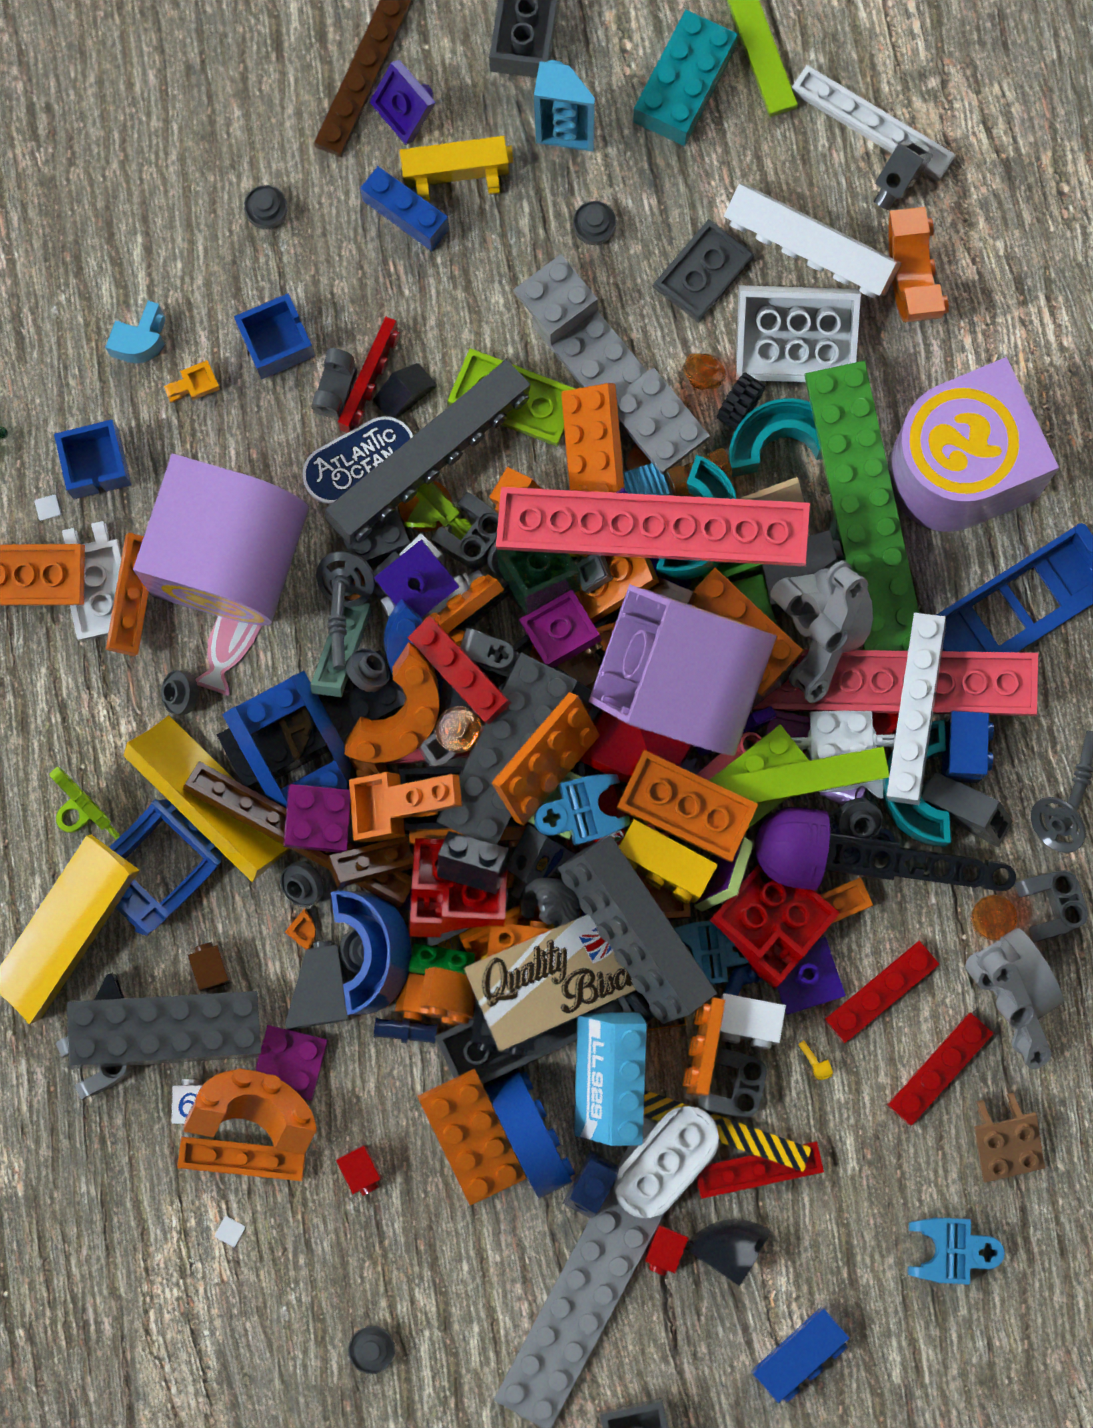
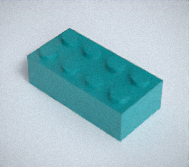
(685, 77)

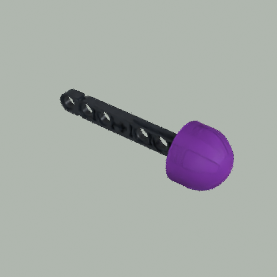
(798, 848)

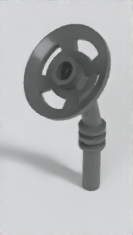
(341, 586)
(1066, 819)

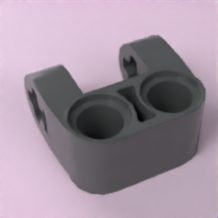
(335, 383)
(474, 537)
(488, 652)
(1058, 903)
(741, 1085)

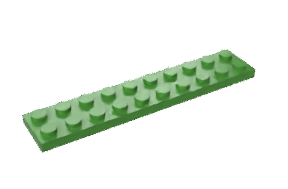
(864, 498)

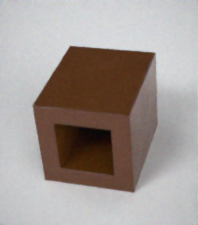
(209, 967)

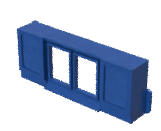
(1064, 568)

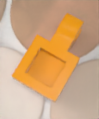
(196, 381)

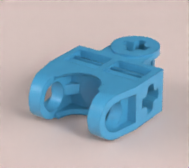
(570, 819)
(695, 937)
(943, 1265)

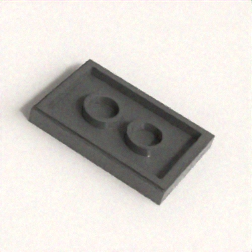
(703, 270)

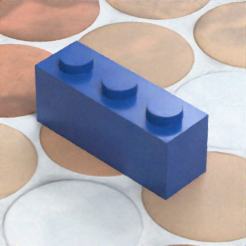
(404, 208)
(801, 1355)

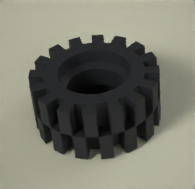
(741, 400)

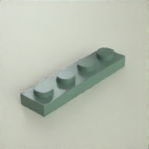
(331, 681)

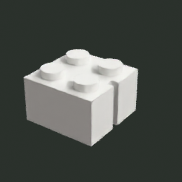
(751, 1020)

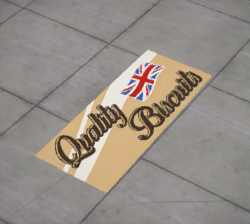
(547, 981)

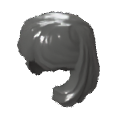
(555, 901)

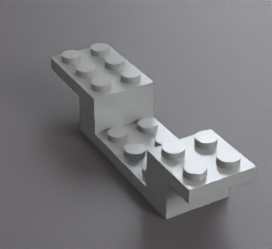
(593, 353)

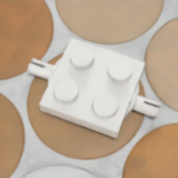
(841, 733)

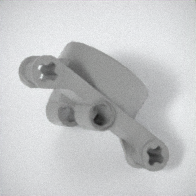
(834, 612)
(1023, 989)

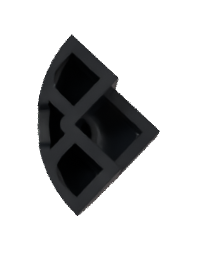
(729, 1246)

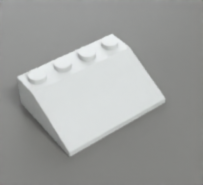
(795, 330)

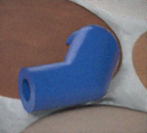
(740, 976)

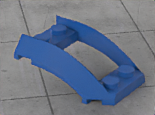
(274, 705)
(137, 903)

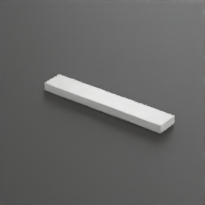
(867, 118)

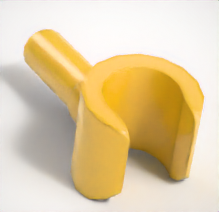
(820, 1070)

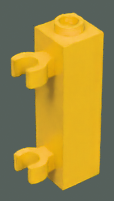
(456, 162)

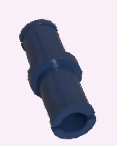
(405, 1030)

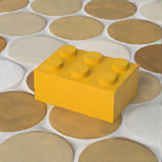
(666, 863)

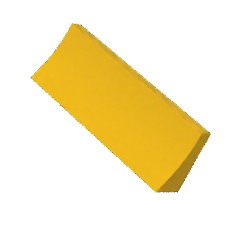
(167, 759)
(64, 927)

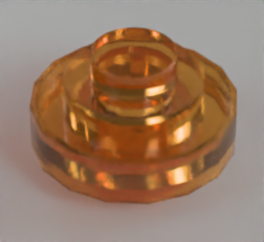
(704, 371)
(458, 729)
(993, 917)

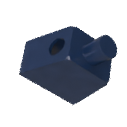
(591, 1185)

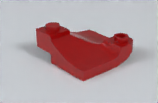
(622, 745)
(447, 905)
(773, 924)

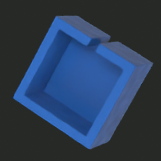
(274, 336)
(92, 459)
(967, 746)

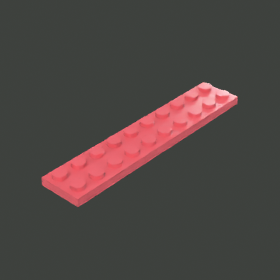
(653, 526)
(966, 683)

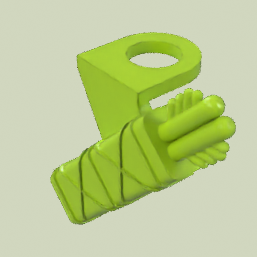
(435, 507)
(82, 803)

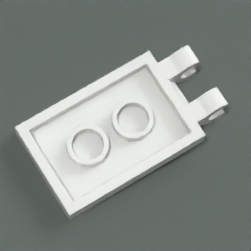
(100, 582)

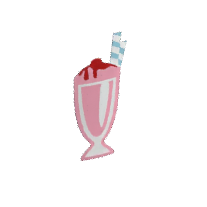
(225, 649)

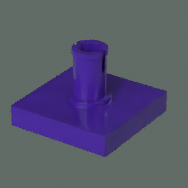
(403, 101)
(417, 579)
(811, 980)

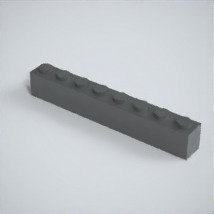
(428, 452)

